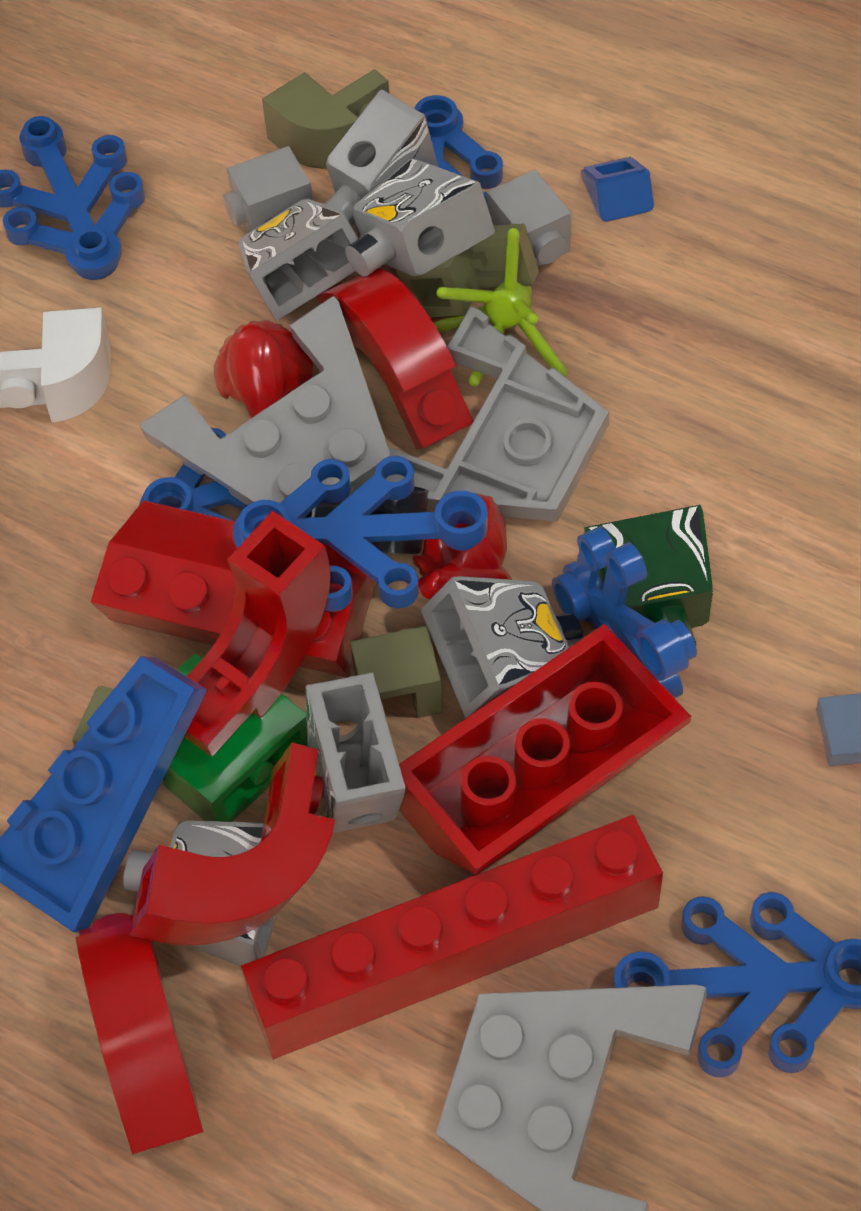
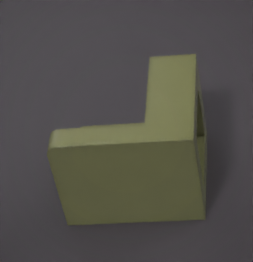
(402, 665)

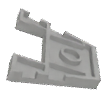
(527, 436)
(282, 444)
(535, 1079)

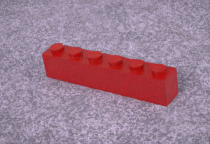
(452, 936)

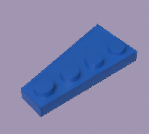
(84, 817)

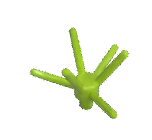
(505, 307)

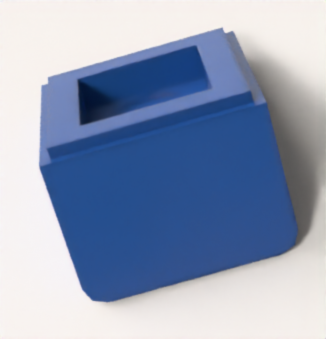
(619, 188)

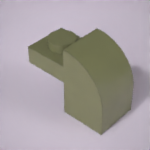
(313, 119)
(472, 269)

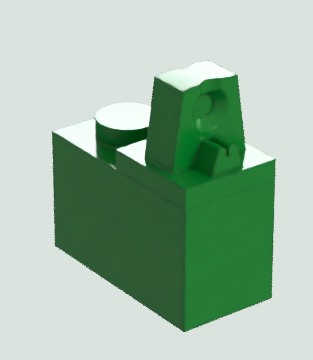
(242, 768)

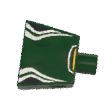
(675, 562)

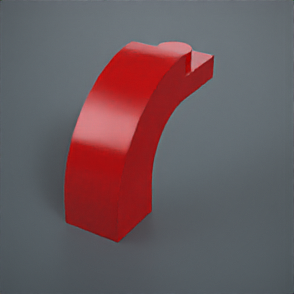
(406, 352)
(273, 620)
(216, 899)
(137, 1034)

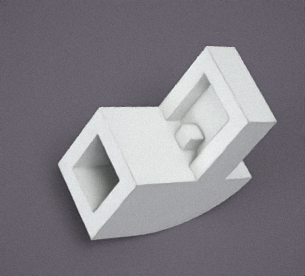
(67, 371)

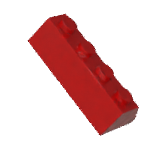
(174, 578)
(536, 751)

